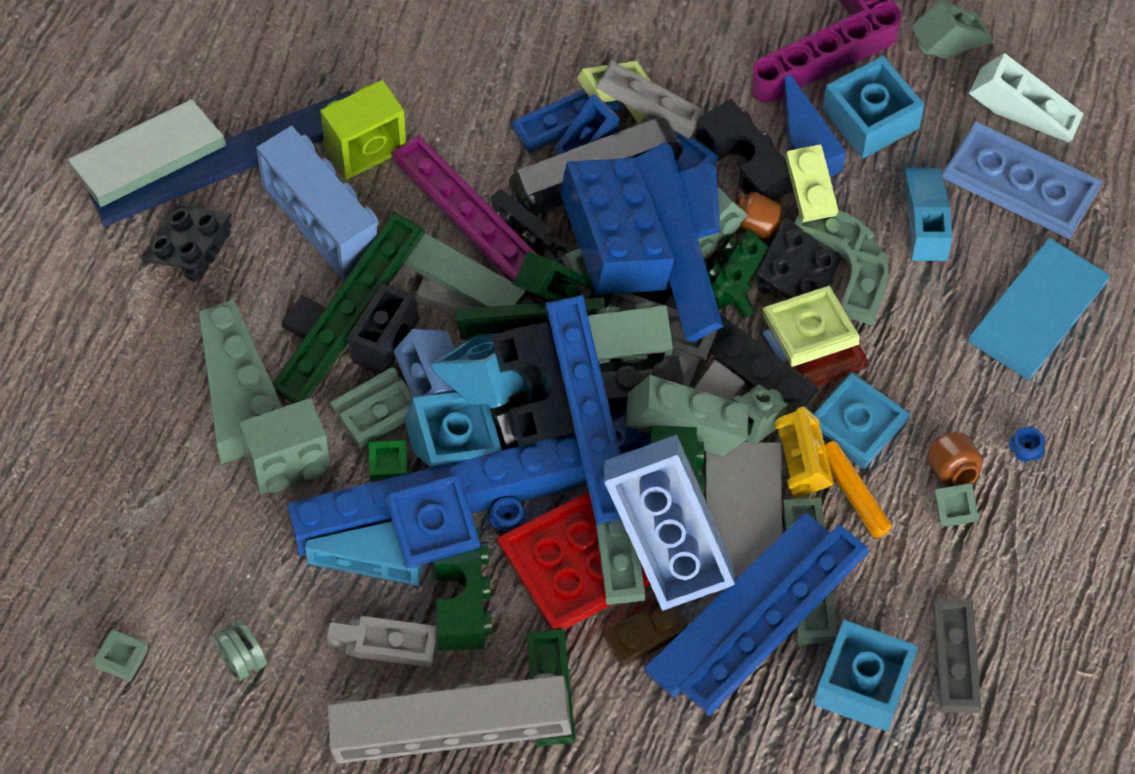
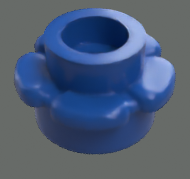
(1029, 436)
(507, 506)

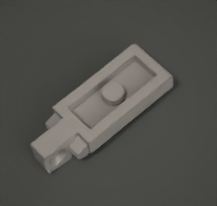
(385, 640)

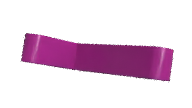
(868, 30)

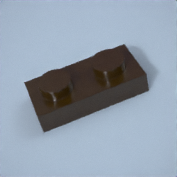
(644, 633)

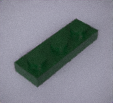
(549, 655)

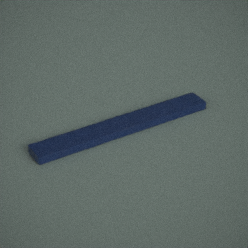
(225, 162)

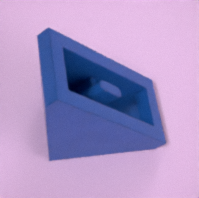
(591, 124)

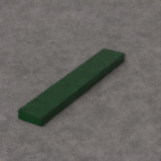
(330, 332)

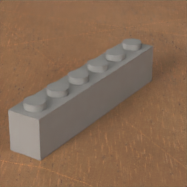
(449, 718)

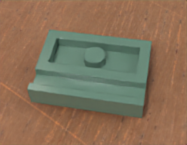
(373, 407)

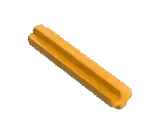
(856, 491)

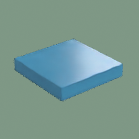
(860, 419)

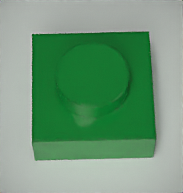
(387, 459)

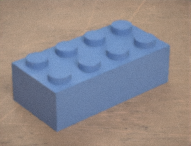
(316, 200)
(669, 522)

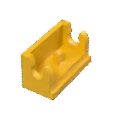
(804, 452)

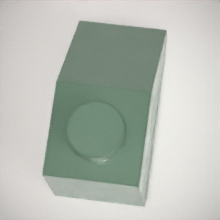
(950, 30)

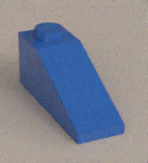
(807, 128)

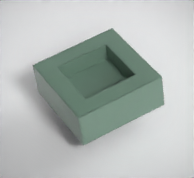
(956, 505)
(121, 655)

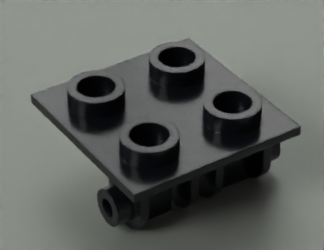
(190, 240)
(796, 263)

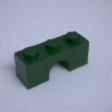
(462, 619)

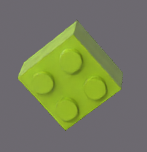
(363, 129)

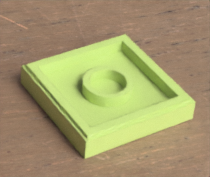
(810, 326)

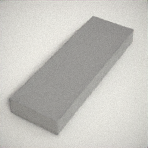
(649, 98)

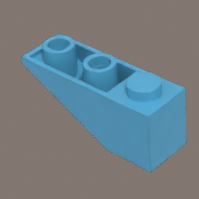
(928, 214)

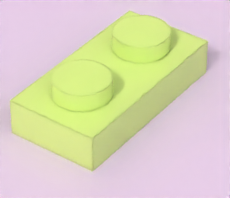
(811, 183)

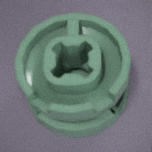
(239, 650)

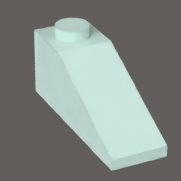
(1022, 97)

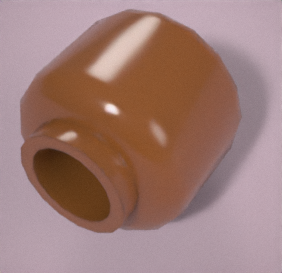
(762, 215)
(955, 459)

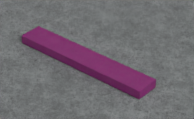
(462, 206)

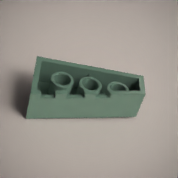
(235, 377)

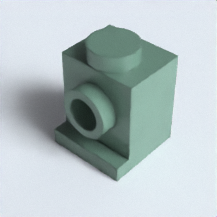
(764, 409)

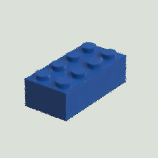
(616, 226)

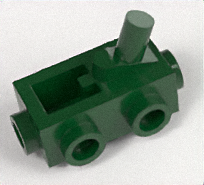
(734, 268)

